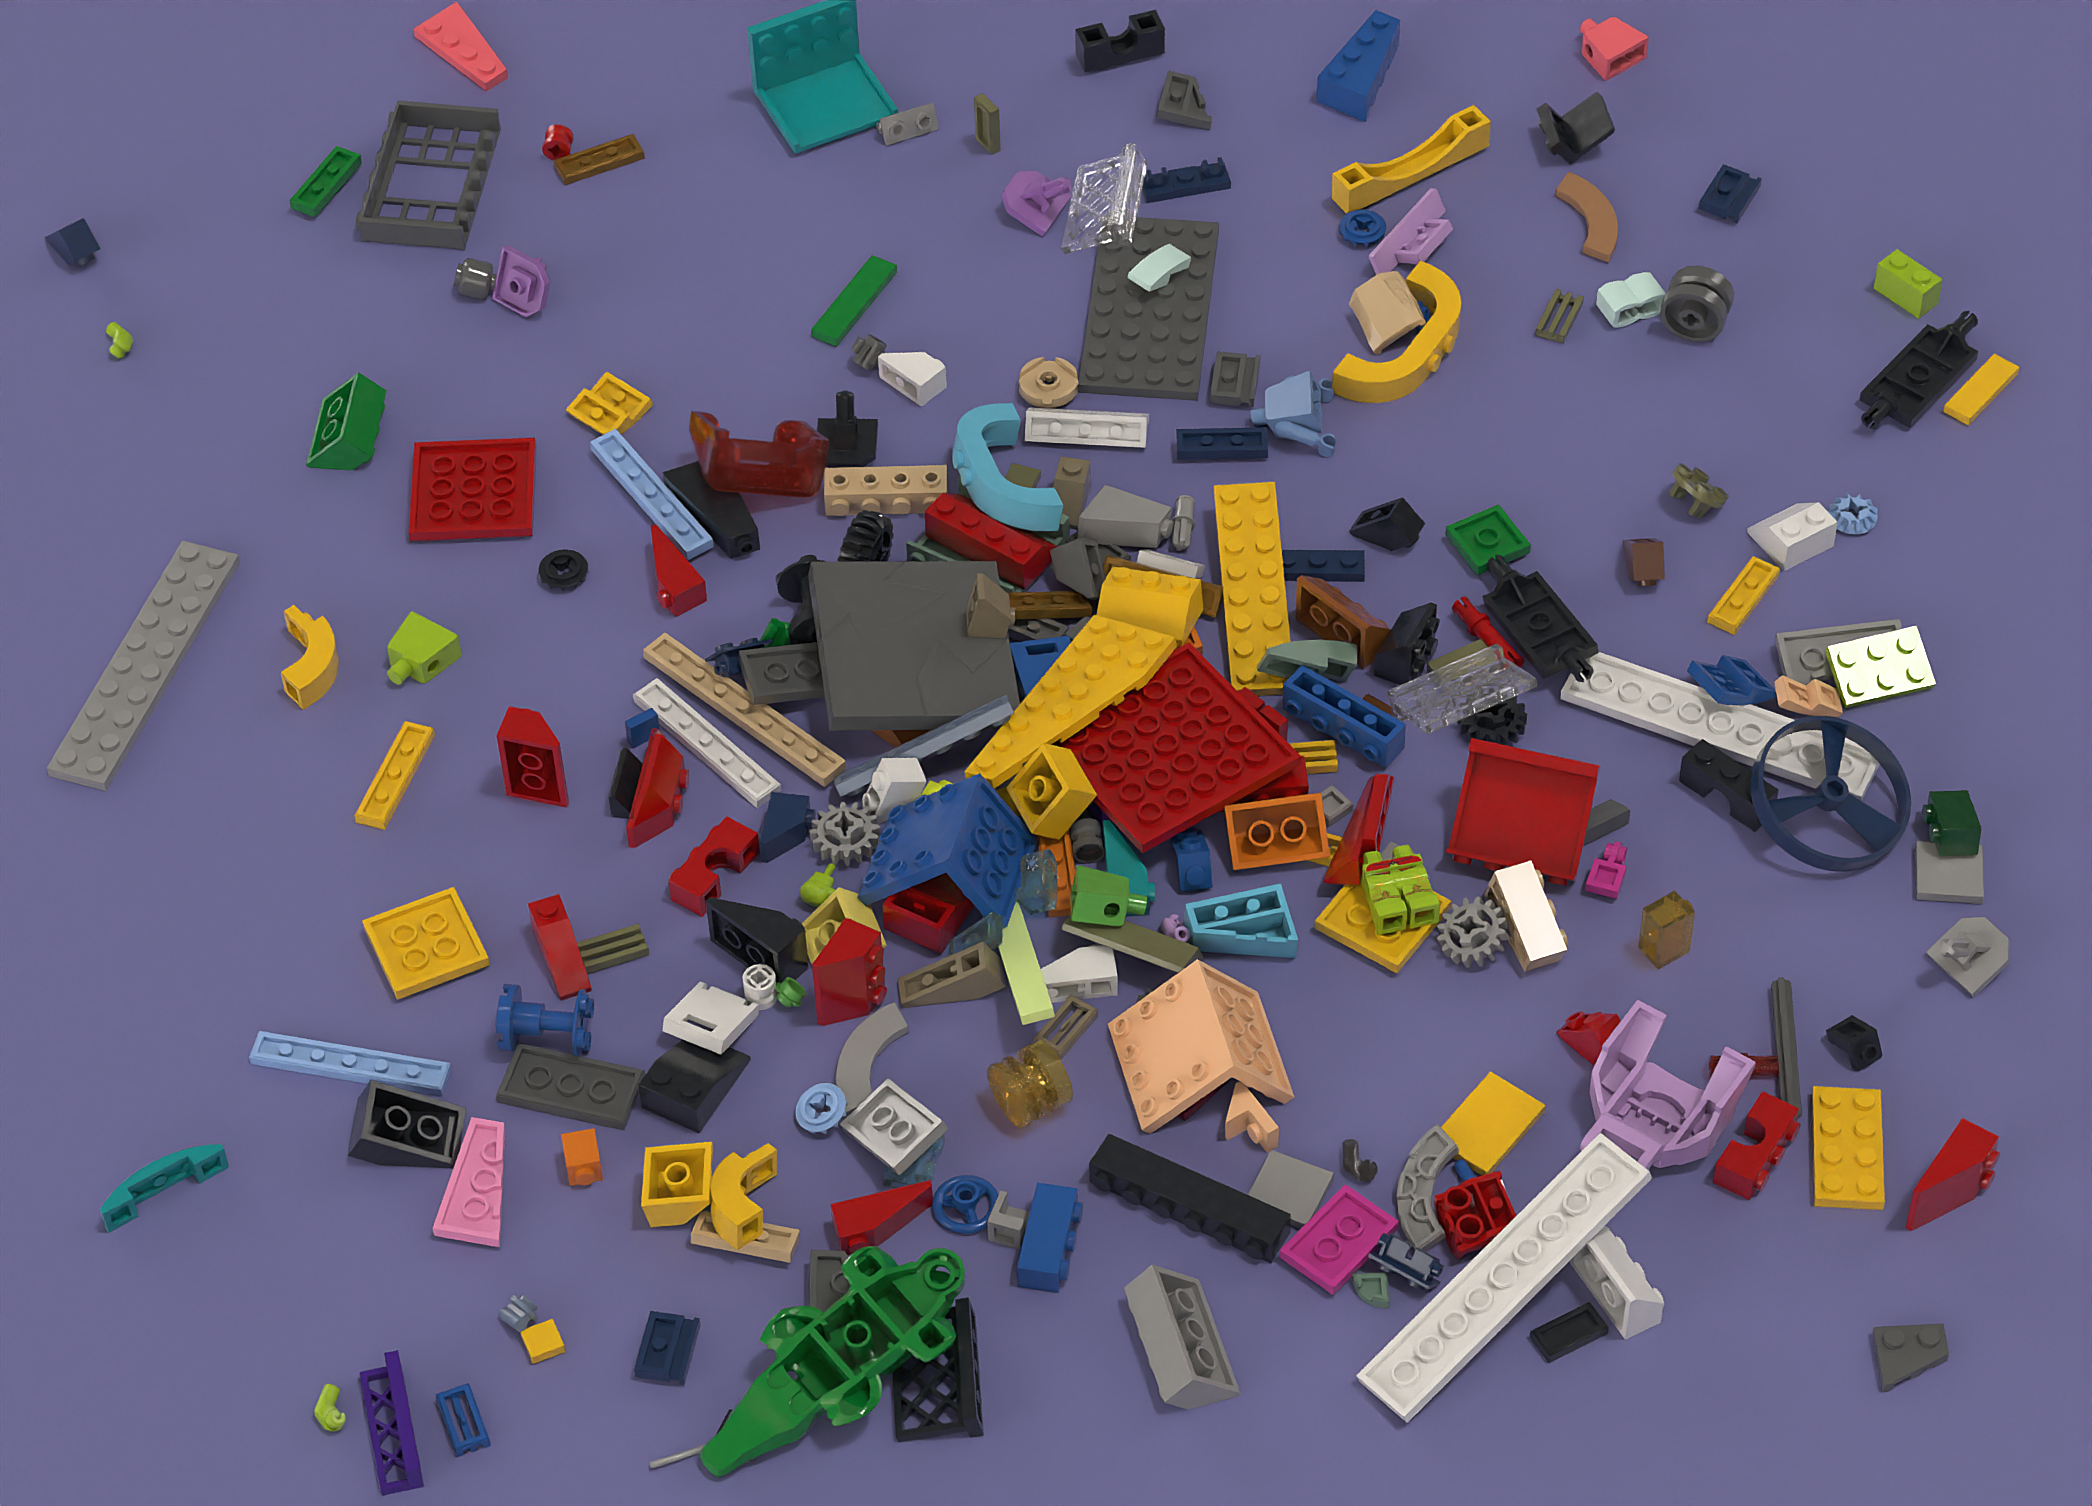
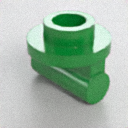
(777, 632)

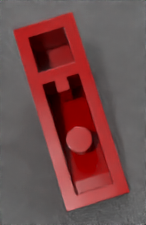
(678, 581)
(559, 946)
(878, 1216)

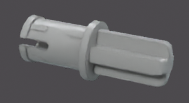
(1183, 522)

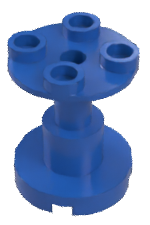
(531, 1019)

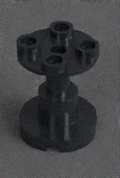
(795, 588)

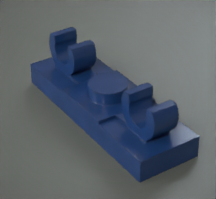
(1186, 181)

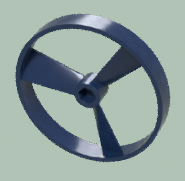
(1833, 795)

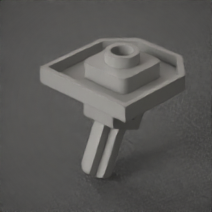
(1972, 953)

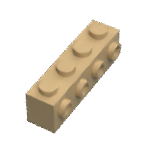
(891, 491)

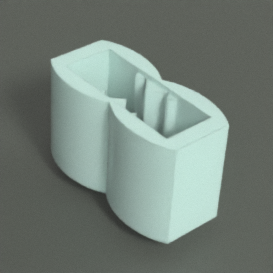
(1630, 299)

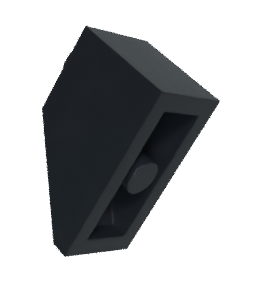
(1389, 525)

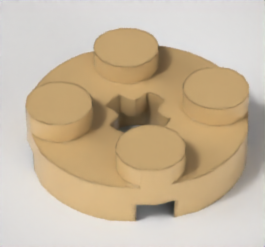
(1053, 395)

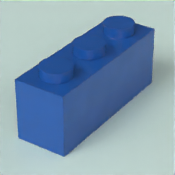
(1049, 1237)

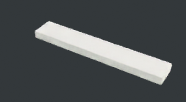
(707, 743)

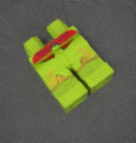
(1398, 889)

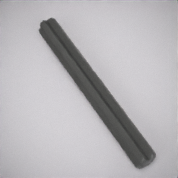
(1786, 1043)

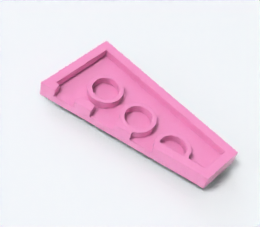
(475, 1189)

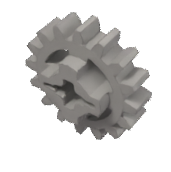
(829, 837)
(1473, 932)

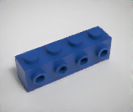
(1344, 716)

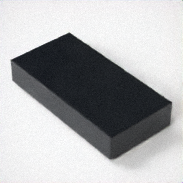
(1569, 1332)

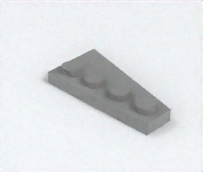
(1804, 654)

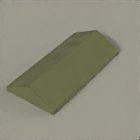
(1139, 943)

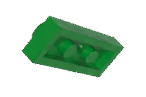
(325, 181)

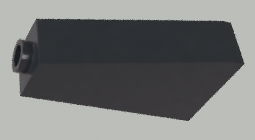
(718, 512)

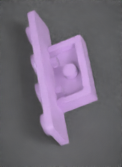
(1413, 236)

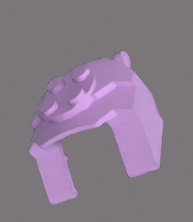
(1652, 1110)

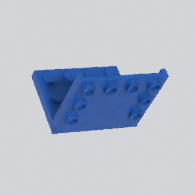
(955, 832)

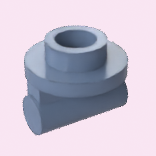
(518, 1312)

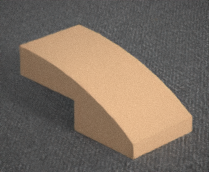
(1809, 699)

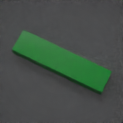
(854, 300)

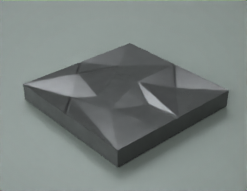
(901, 645)

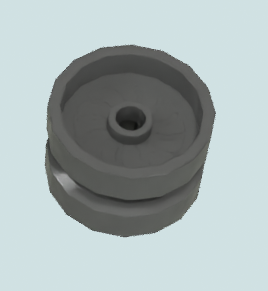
(1697, 303)

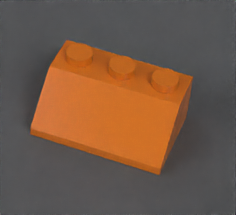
(1276, 831)

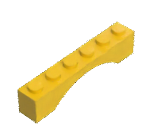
(1455, 140)

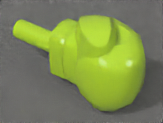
(818, 887)

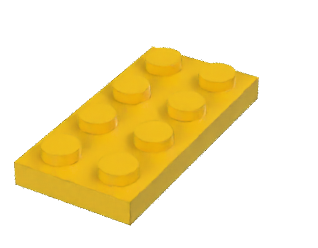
(1847, 1148)

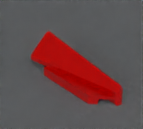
(1363, 832)

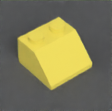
(830, 914)

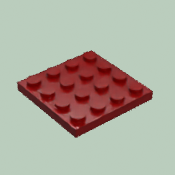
(472, 489)

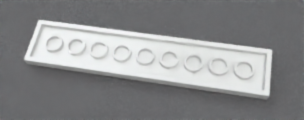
(1692, 715)
(1504, 1277)

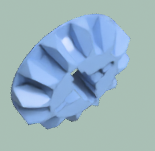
(1846, 521)
(816, 1098)

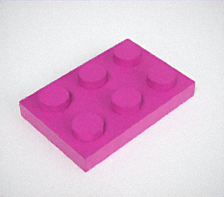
(1338, 1239)

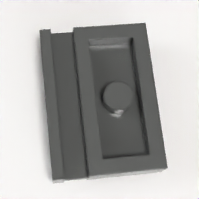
(1234, 379)

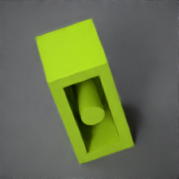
(1908, 283)

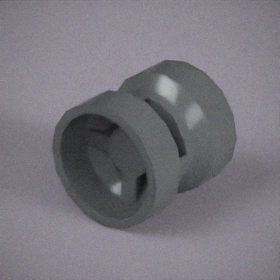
(1087, 841)

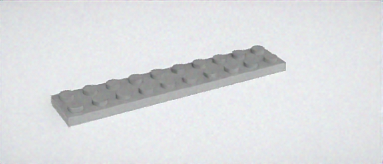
(143, 666)

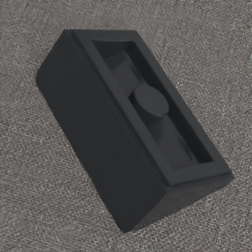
(624, 784)

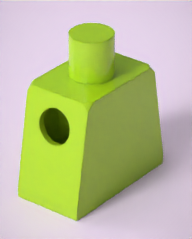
(421, 650)

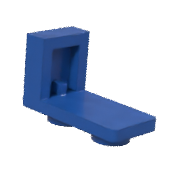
(1192, 859)

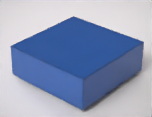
(639, 727)

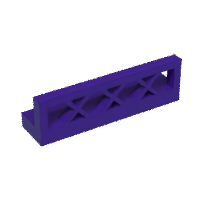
(402, 1419)

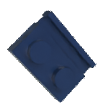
(1729, 193)
(667, 1347)

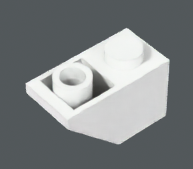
(893, 784)

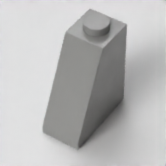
(1125, 520)

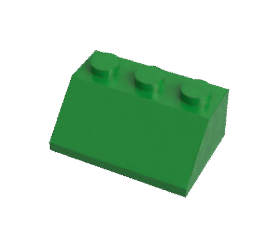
(347, 425)

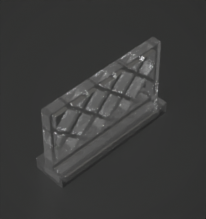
(1124, 201)
(1446, 685)

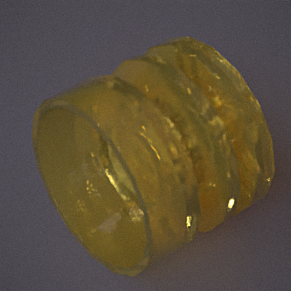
(1030, 1083)

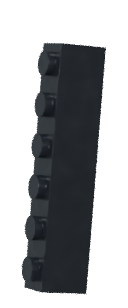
(1189, 1198)

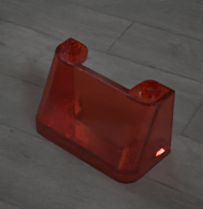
(785, 467)

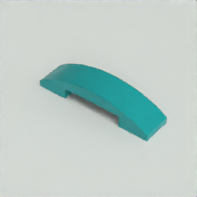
(159, 1175)

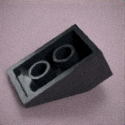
(759, 937)
(690, 1083)
(405, 1128)

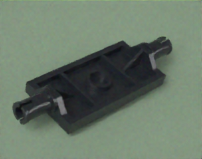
(1920, 373)
(1539, 622)

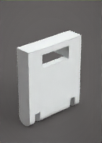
(714, 1009)

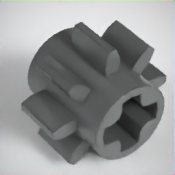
(868, 351)

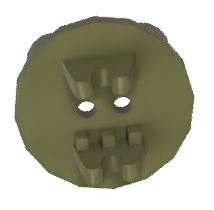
(1696, 484)

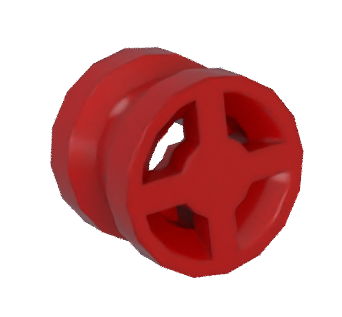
(557, 142)

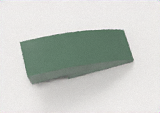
(1325, 657)

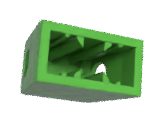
(1103, 898)

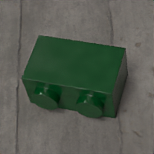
(1952, 823)

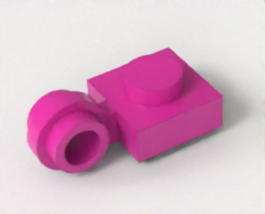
(1608, 874)

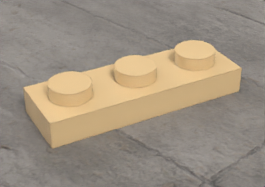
(775, 1243)

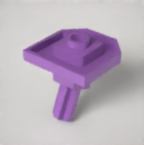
(1036, 199)
(521, 282)

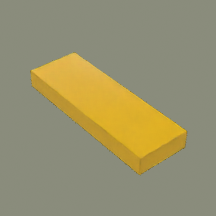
(1981, 389)
(1743, 595)

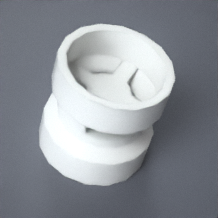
(760, 986)

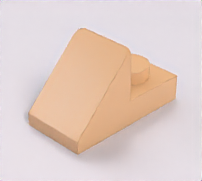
(1249, 1115)

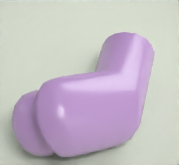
(1175, 929)

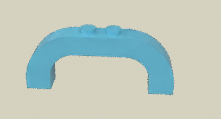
(993, 494)

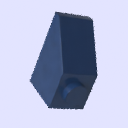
(74, 243)
(785, 824)

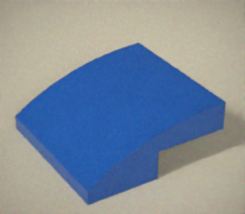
(1732, 681)

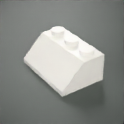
(1618, 1284)

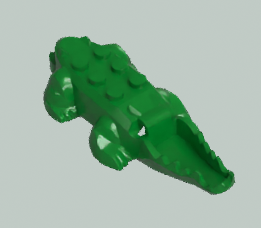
(841, 1352)

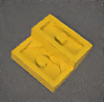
(610, 405)

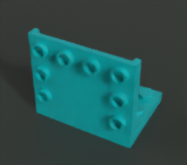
(813, 75)

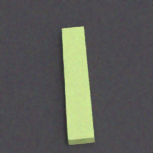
(1024, 971)

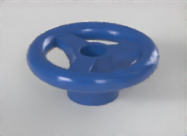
(965, 1195)

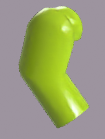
(122, 340)
(326, 1411)

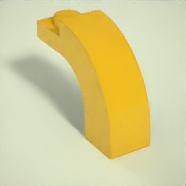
(317, 669)
(732, 1212)

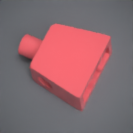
(1612, 46)

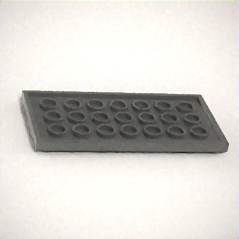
(1152, 339)

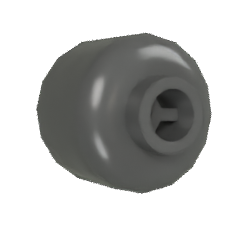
(475, 278)

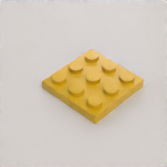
(1351, 923)
(425, 943)

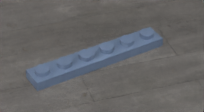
(936, 740)

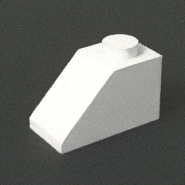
(913, 374)

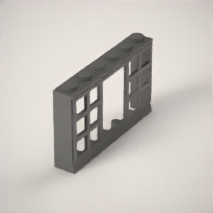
(429, 232)

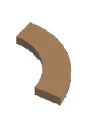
(1598, 214)

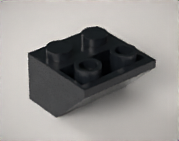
(1408, 645)

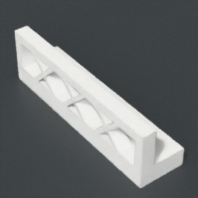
(1086, 427)

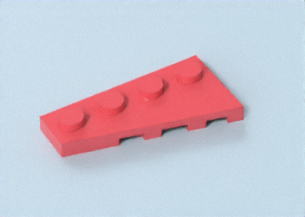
(462, 45)

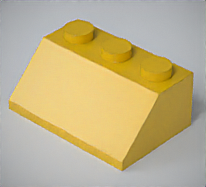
(1152, 601)

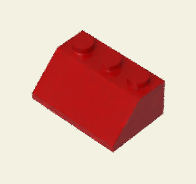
(531, 758)
(849, 974)

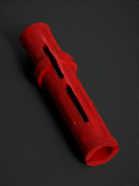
(1479, 625)

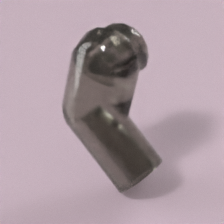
(1354, 1165)

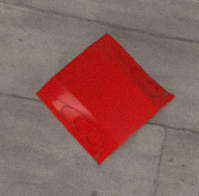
(1474, 1212)

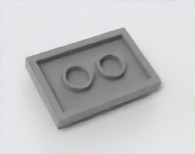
(894, 1126)

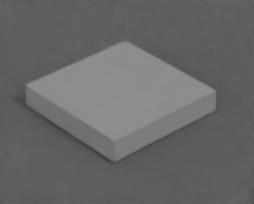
(1948, 877)
(1292, 1186)

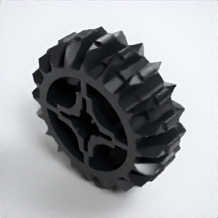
(867, 538)

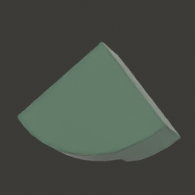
(1372, 1288)

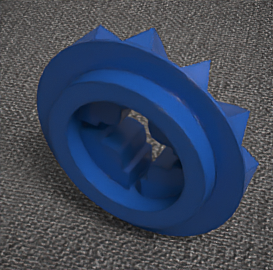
(1363, 219)

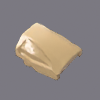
(1385, 309)

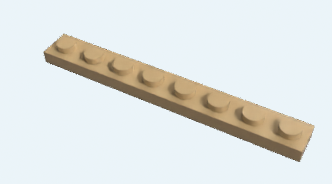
(736, 705)

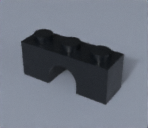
(1140, 40)
(1710, 769)

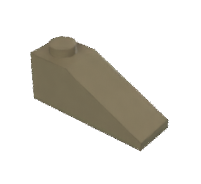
(954, 979)

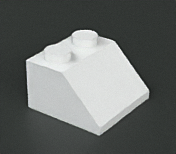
(1795, 534)

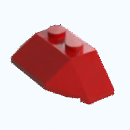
(658, 791)

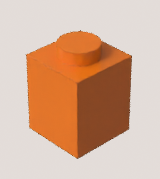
(582, 1157)

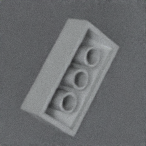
(1180, 1338)

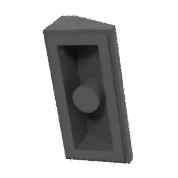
(1606, 819)

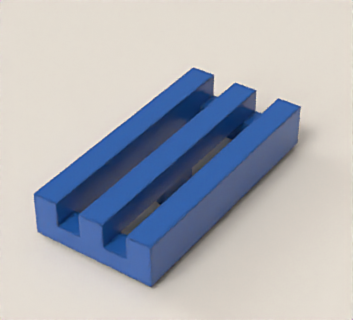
(471, 1442)

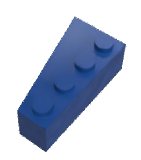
(1359, 67)

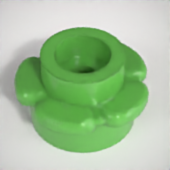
(790, 993)

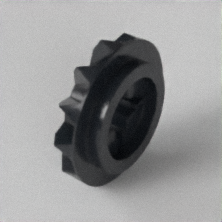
(560, 561)

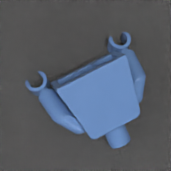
(1295, 411)

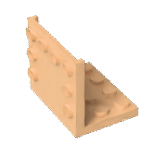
(1192, 1040)

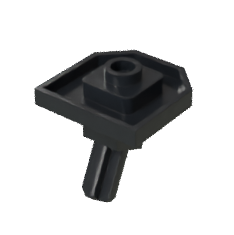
(850, 439)

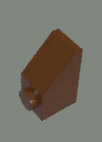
(1644, 560)

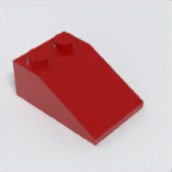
(1955, 1174)

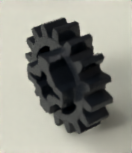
(1494, 722)

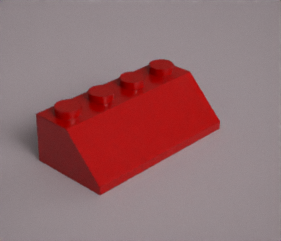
(967, 530)

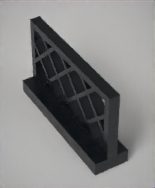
(966, 1389)

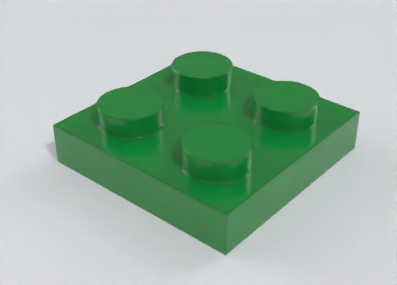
(1486, 536)

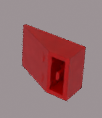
(927, 912)

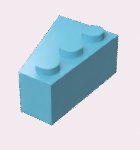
(1243, 924)

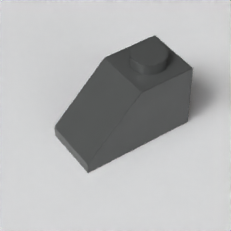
(1079, 566)

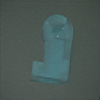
(1038, 880)

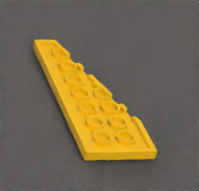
(1087, 677)

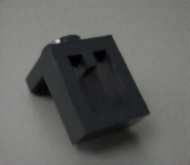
(1856, 1039)

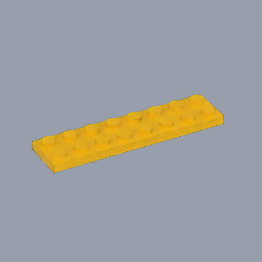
(1251, 581)

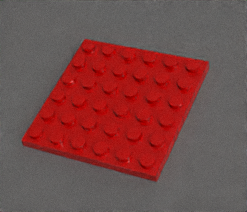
(1177, 751)

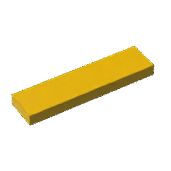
(394, 775)

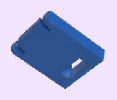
(1032, 668)

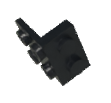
(1577, 129)

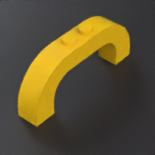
(1394, 379)

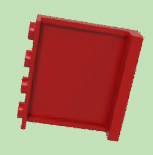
(1523, 810)

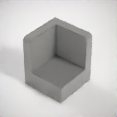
(1007, 1223)

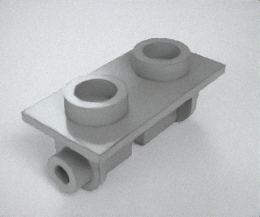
(908, 124)

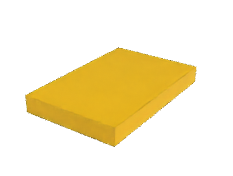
(1491, 1123)

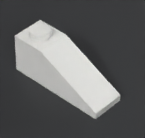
(1082, 973)

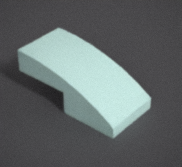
(1157, 267)

